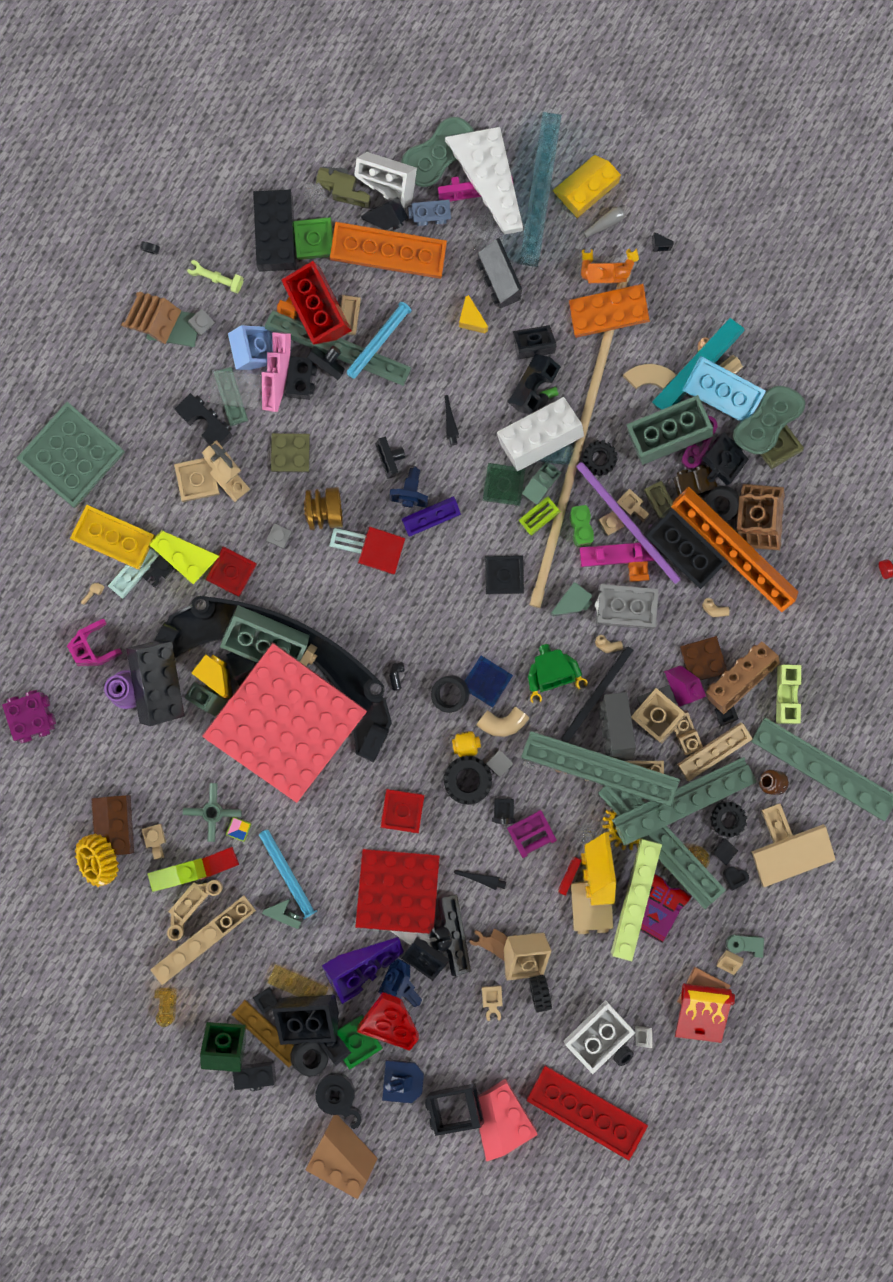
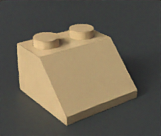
(526, 955)

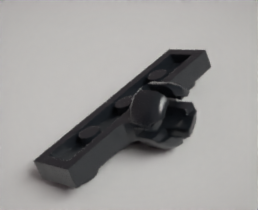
(451, 935)

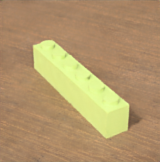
(636, 899)

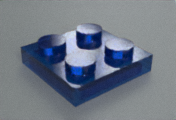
(487, 681)

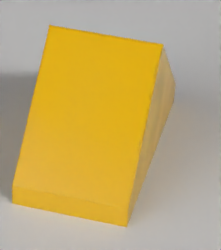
(471, 317)

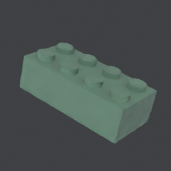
(670, 430)
(252, 635)

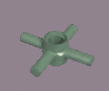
(220, 812)

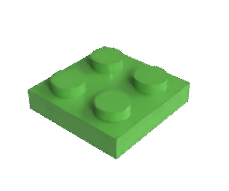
(313, 238)

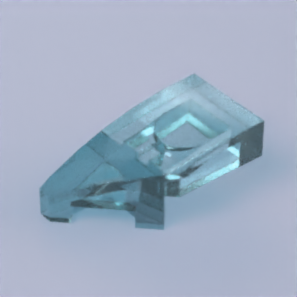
(560, 456)

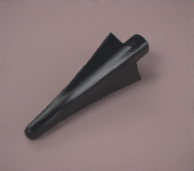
(451, 428)
(489, 881)

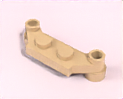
(188, 904)

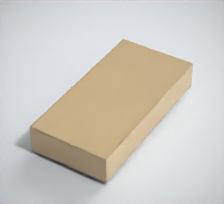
(350, 307)

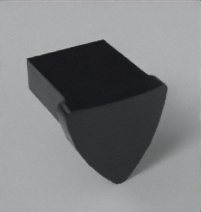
(503, 811)

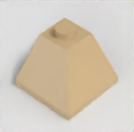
(658, 715)

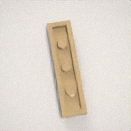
(714, 751)

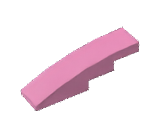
(277, 370)

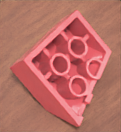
(505, 1121)

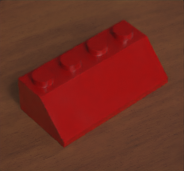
(316, 304)

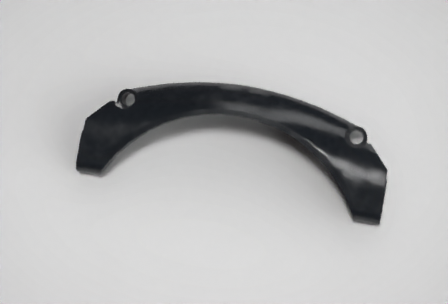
(197, 627)

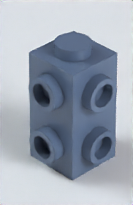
(429, 211)

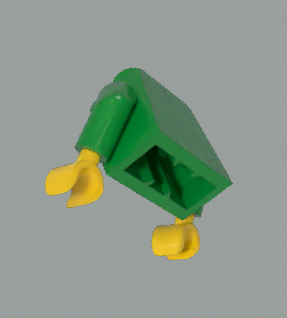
(552, 671)

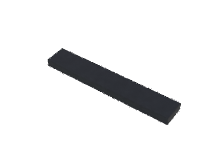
(596, 694)

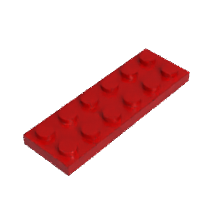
(587, 1112)

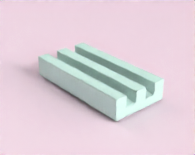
(347, 548)

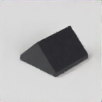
(534, 341)

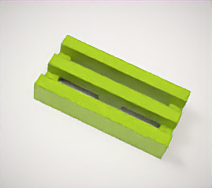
(545, 520)

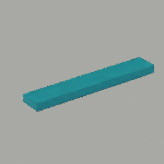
(711, 350)

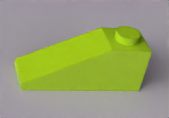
(177, 875)

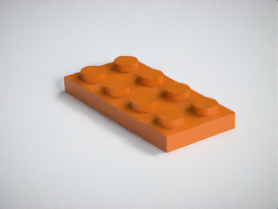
(609, 310)

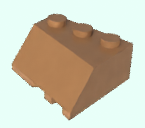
(342, 1159)

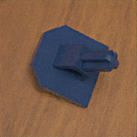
(409, 494)
(397, 983)
(402, 1081)

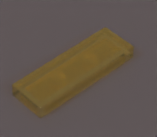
(295, 983)

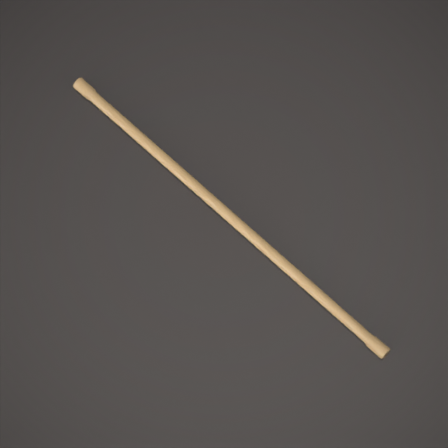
(538, 592)

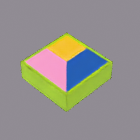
(238, 829)

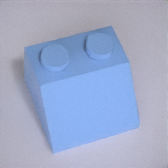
(250, 346)

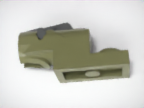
(342, 186)

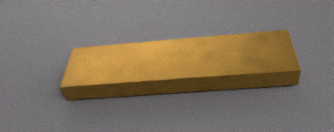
(263, 1031)

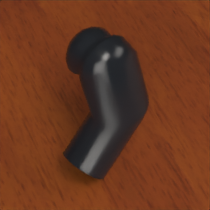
(394, 675)

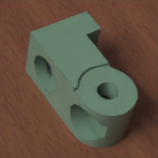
(740, 943)

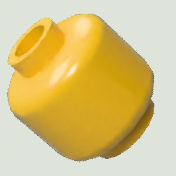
(466, 744)

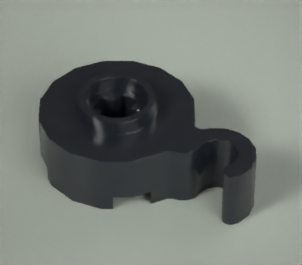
(339, 1105)

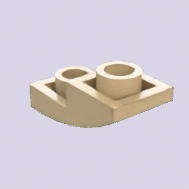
(687, 735)

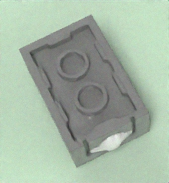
(626, 606)

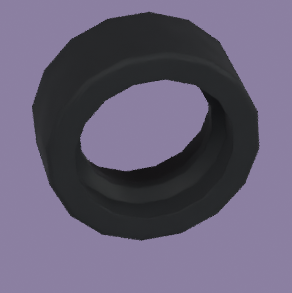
(435, 696)

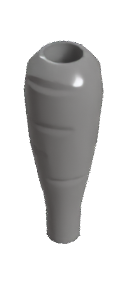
(609, 219)

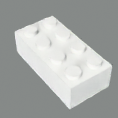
(540, 434)

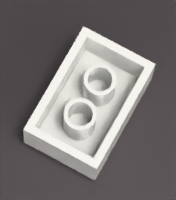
(599, 1037)

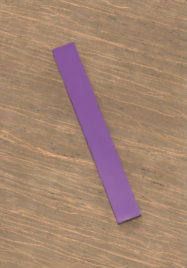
(628, 523)

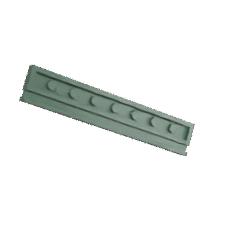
(600, 769)
(823, 769)
(687, 800)
(673, 853)

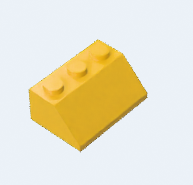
(587, 185)
(215, 675)
(599, 871)

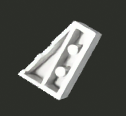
(387, 176)

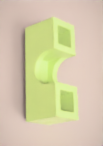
(787, 706)

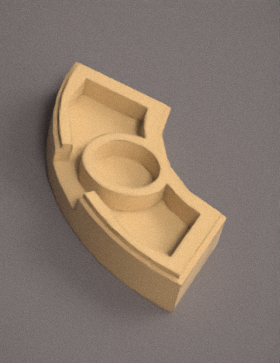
(649, 374)

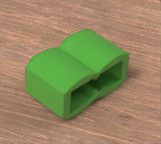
(583, 532)

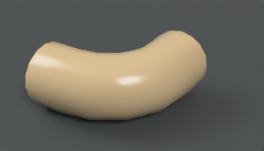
(503, 726)

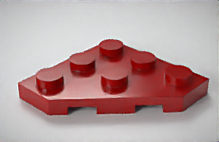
(390, 1023)

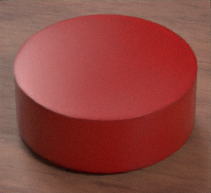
(886, 569)

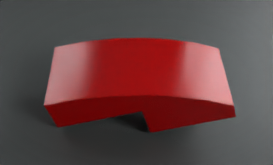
(219, 862)

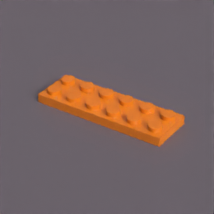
(388, 250)

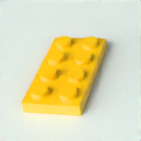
(112, 537)

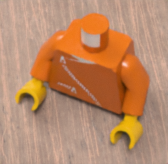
(607, 272)

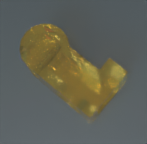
(167, 1006)

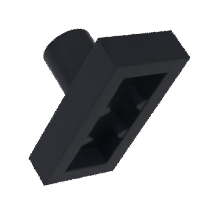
(327, 361)
(389, 456)

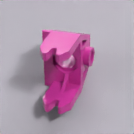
(80, 643)

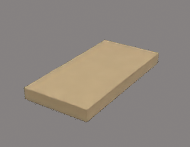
(793, 855)

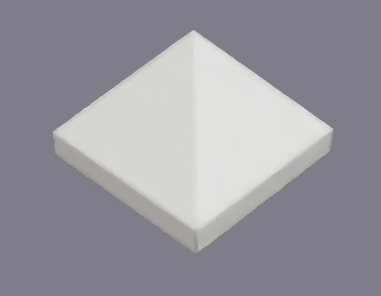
(643, 1036)

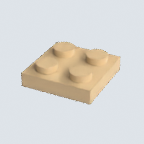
(195, 480)

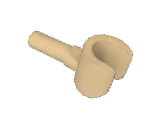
(95, 588)

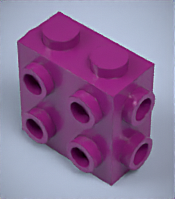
(29, 716)

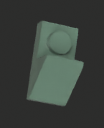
(278, 913)

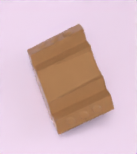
(761, 516)

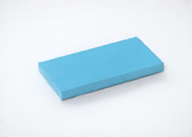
(723, 389)

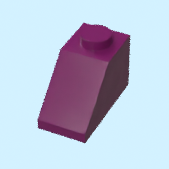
(684, 685)

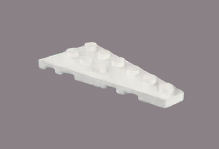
(488, 169)

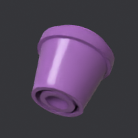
(125, 698)

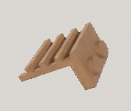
(152, 316)

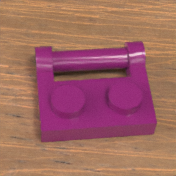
(528, 828)

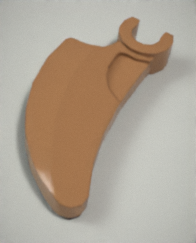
(494, 943)

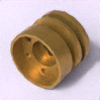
(323, 508)

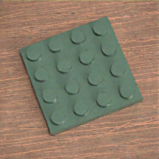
(70, 455)

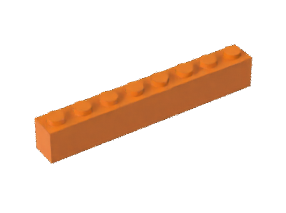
(735, 549)

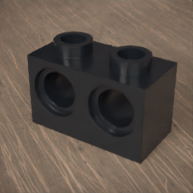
(296, 378)

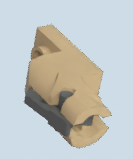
(225, 471)

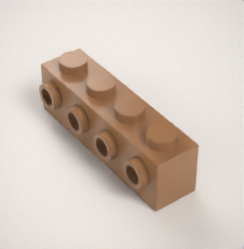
(742, 677)

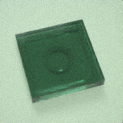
(503, 484)

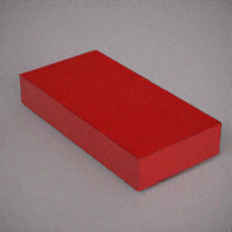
(569, 875)

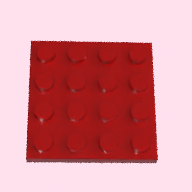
(397, 891)

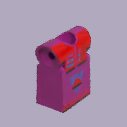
(662, 908)

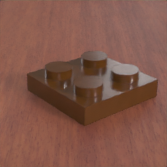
(704, 658)

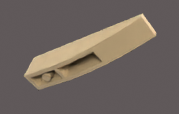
(203, 940)

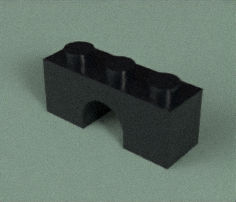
(539, 371)
(192, 409)

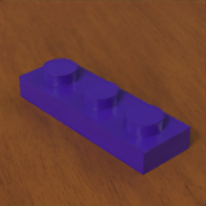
(431, 516)

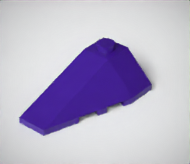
(353, 969)

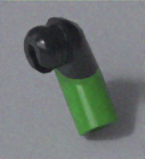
(546, 395)

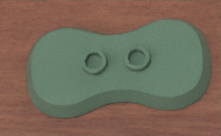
(435, 155)
(776, 409)

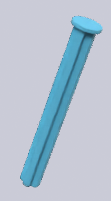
(378, 340)
(287, 874)

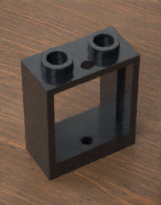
(473, 1106)

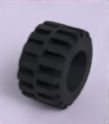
(483, 772)

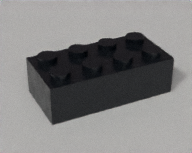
(274, 230)
(685, 547)
(155, 682)

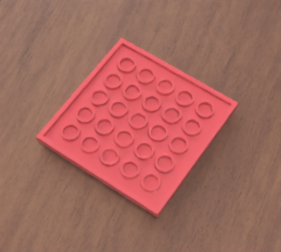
(284, 722)

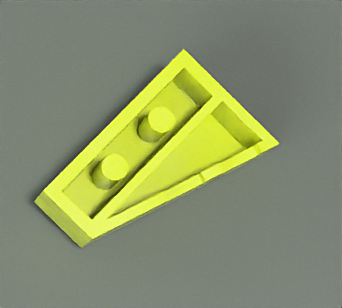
(184, 556)

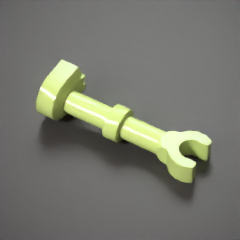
(235, 284)

